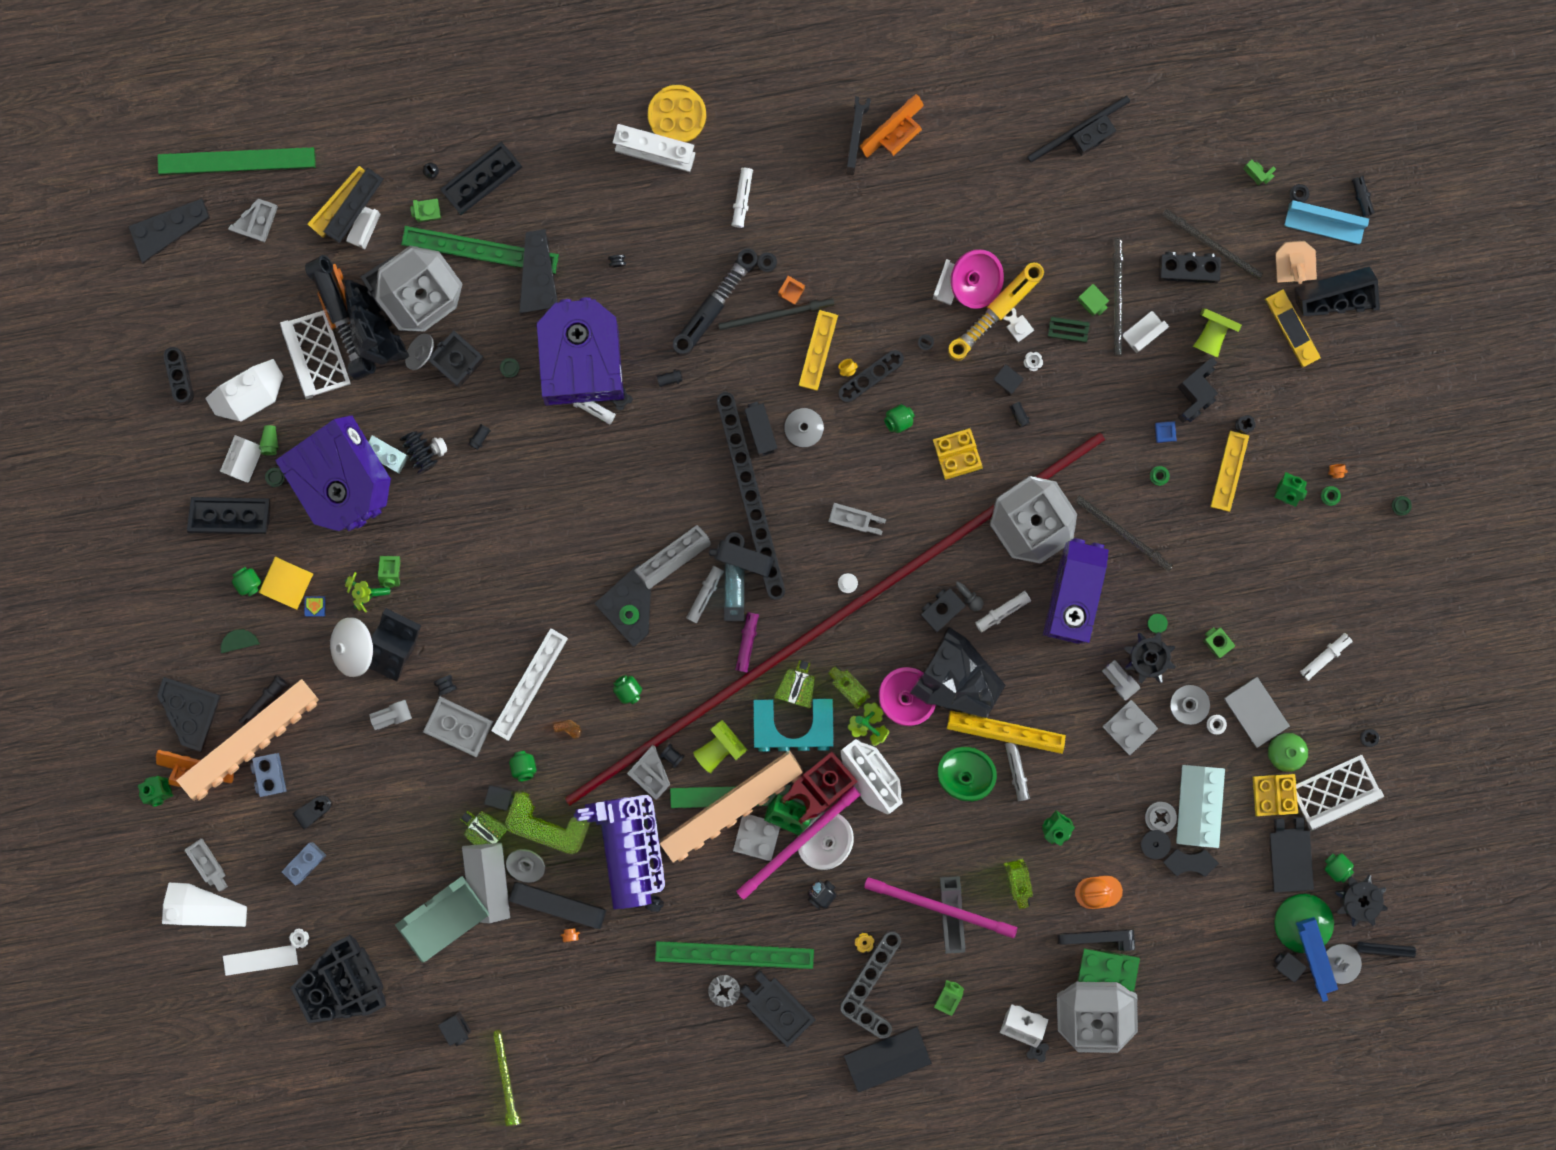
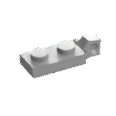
(206, 864)

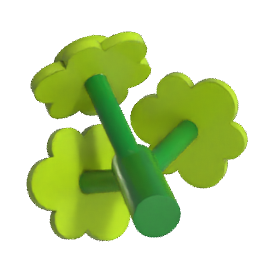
(362, 592)
(860, 725)

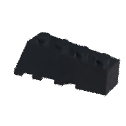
(1339, 293)

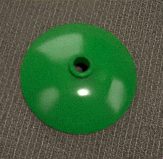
(969, 765)
(1297, 909)

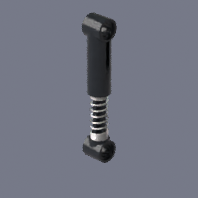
(320, 271)
(713, 304)

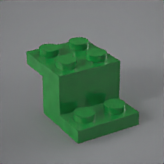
(1108, 967)

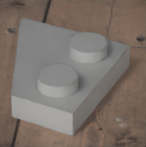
(256, 221)
(650, 773)

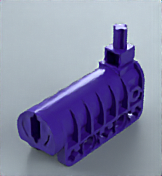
(628, 848)

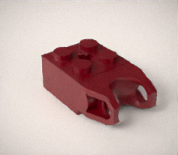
(815, 790)

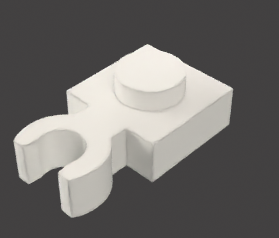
(1019, 326)

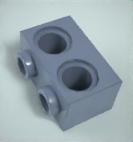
(274, 773)
(304, 863)

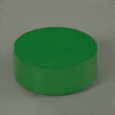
(1157, 623)

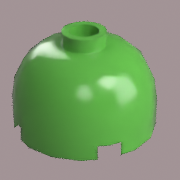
(1288, 752)

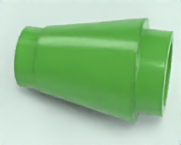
(269, 441)

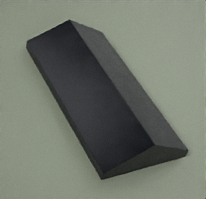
(481, 178)
(229, 515)
(887, 1059)

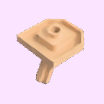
(1295, 262)

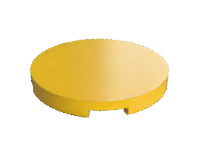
(677, 113)

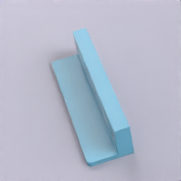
(1325, 222)

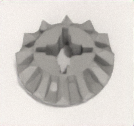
(1170, 817)
(733, 993)

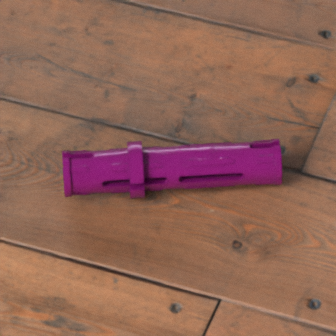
(749, 633)

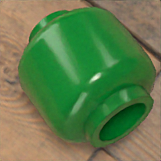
(899, 418)
(246, 581)
(627, 689)
(522, 766)
(1339, 867)

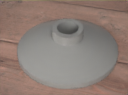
(419, 351)
(799, 437)
(1199, 708)
(525, 865)

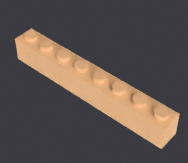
(248, 740)
(731, 806)

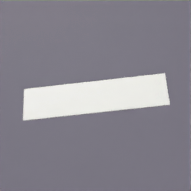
(260, 960)

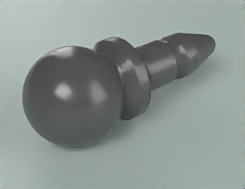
(974, 602)

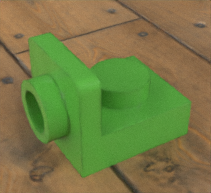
(1256, 172)
(426, 210)
(389, 571)
(949, 997)

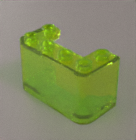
(522, 823)

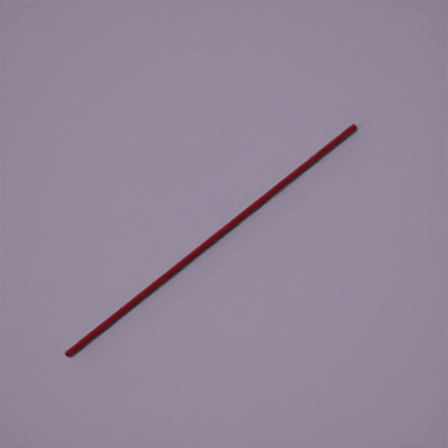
(817, 630)

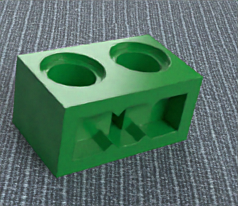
(786, 815)

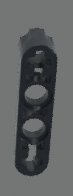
(1125, 938)

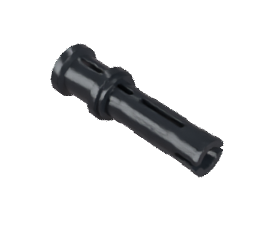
(269, 694)

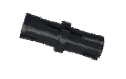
(1363, 196)

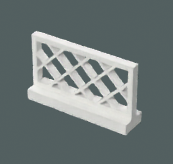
(298, 358)
(1344, 808)

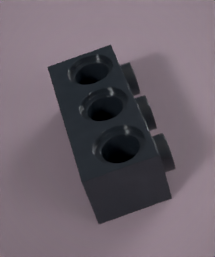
(1180, 273)

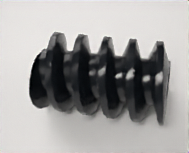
(419, 451)

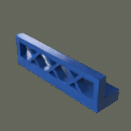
(1317, 957)

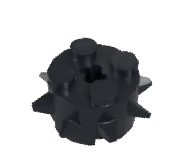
(1151, 646)
(1373, 900)

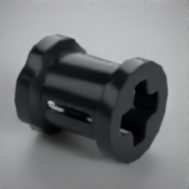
(1239, 426)
(672, 756)

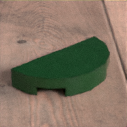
(238, 640)

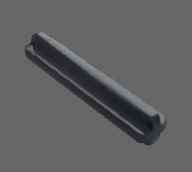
(1386, 949)

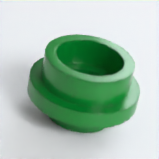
(1165, 473)
(1330, 489)
(634, 610)

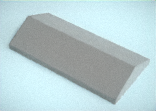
(487, 878)

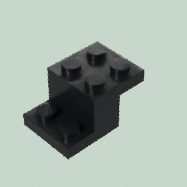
(1198, 391)
(393, 644)

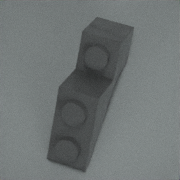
(952, 927)

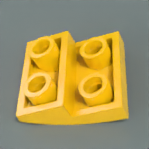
(957, 454)
(285, 583)
(1275, 795)

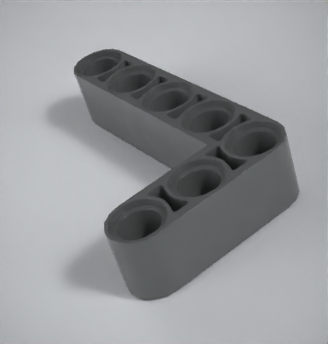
(861, 979)

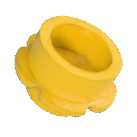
(847, 367)
(859, 942)

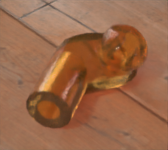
(568, 726)

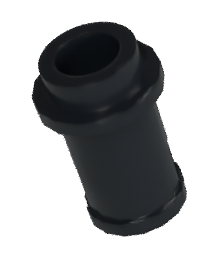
(669, 378)
(1020, 415)
(479, 437)

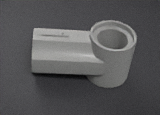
(1123, 683)
(393, 714)

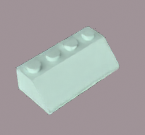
(1200, 806)

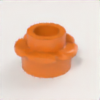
(1337, 470)
(570, 935)

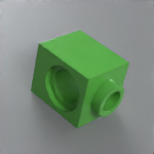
(1093, 300)
(1226, 645)

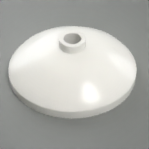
(351, 647)
(816, 850)

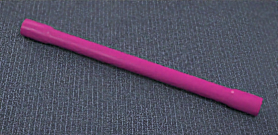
(844, 801)
(999, 927)

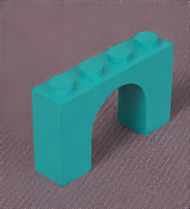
(818, 736)

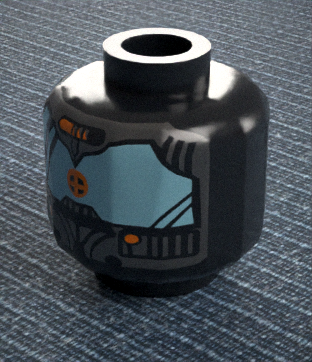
(821, 894)

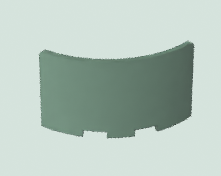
(443, 920)

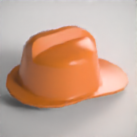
(1098, 892)

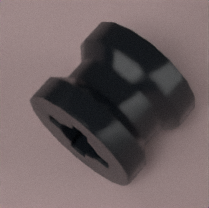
(445, 685)

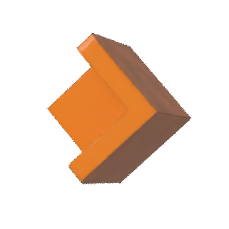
(791, 290)

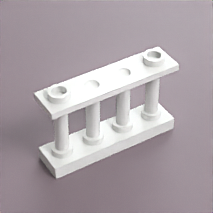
(654, 148)

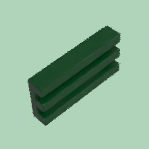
(1071, 322)

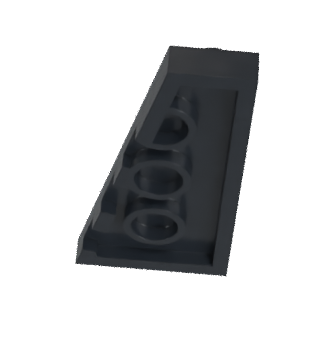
(166, 228)

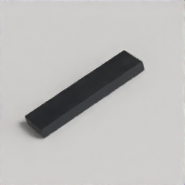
(353, 205)

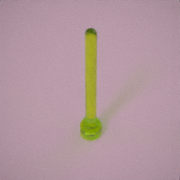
(512, 1116)

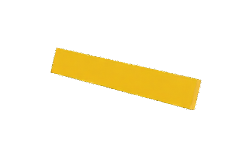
(1006, 732)

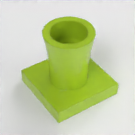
(1214, 332)
(717, 749)

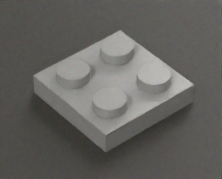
(1130, 727)
(756, 837)

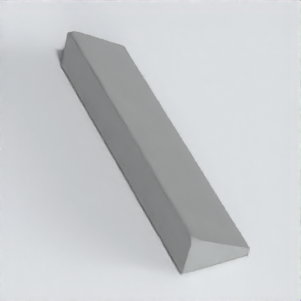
(673, 557)

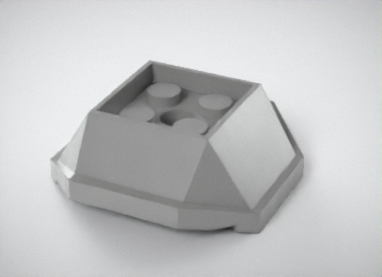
(406, 274)
(1013, 519)
(1106, 1001)

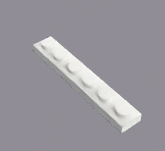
(529, 684)

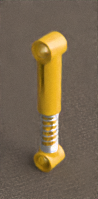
(997, 310)

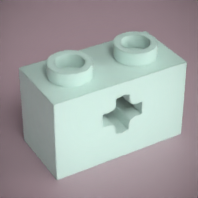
(388, 455)

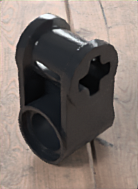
(310, 812)

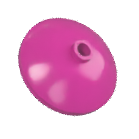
(985, 281)
(900, 684)

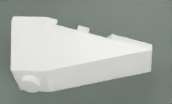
(194, 906)

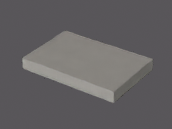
(1256, 712)
(458, 726)

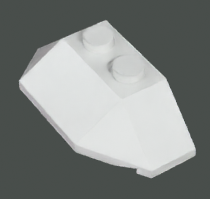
(247, 392)
(875, 777)

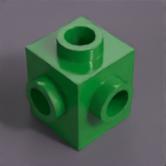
(1291, 489)
(155, 791)
(1057, 828)

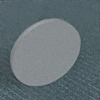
(1344, 962)

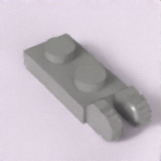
(854, 518)

